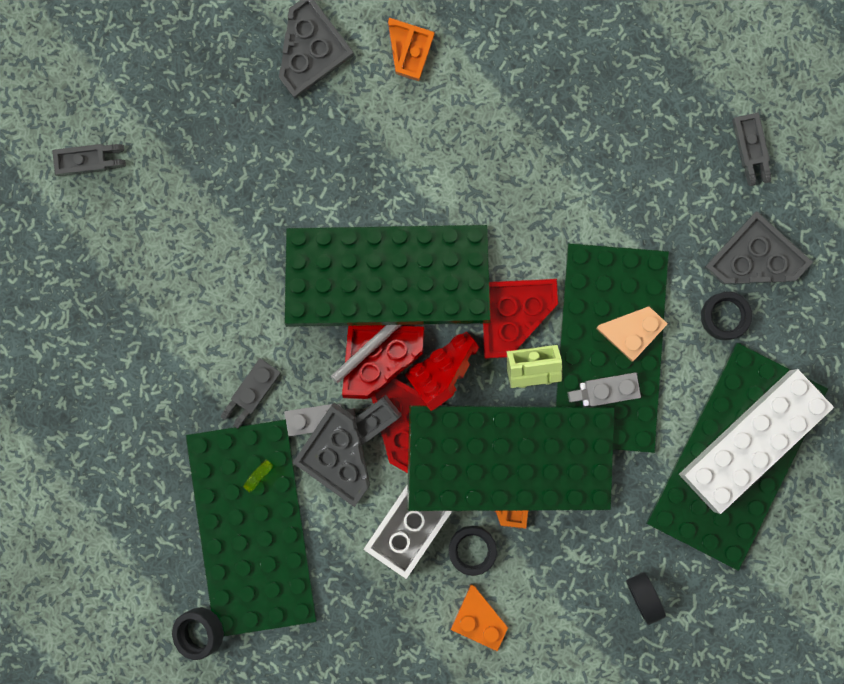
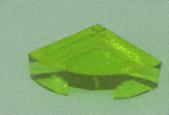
(257, 476)

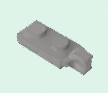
(607, 390)
(307, 419)

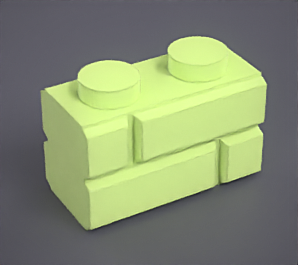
(534, 366)

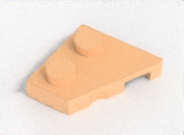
(633, 331)

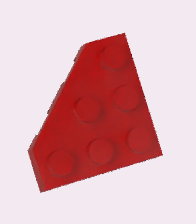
(516, 312)
(384, 362)
(437, 374)
(397, 434)

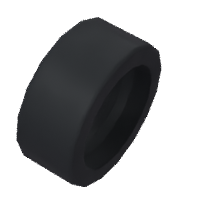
(740, 302)
(476, 569)
(646, 598)
(183, 641)

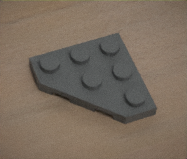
(310, 48)
(758, 256)
(336, 456)

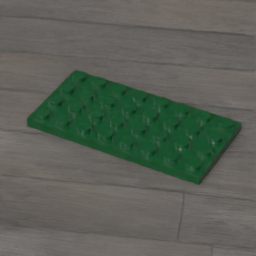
(387, 275)
(597, 289)
(509, 458)
(679, 508)
(254, 538)

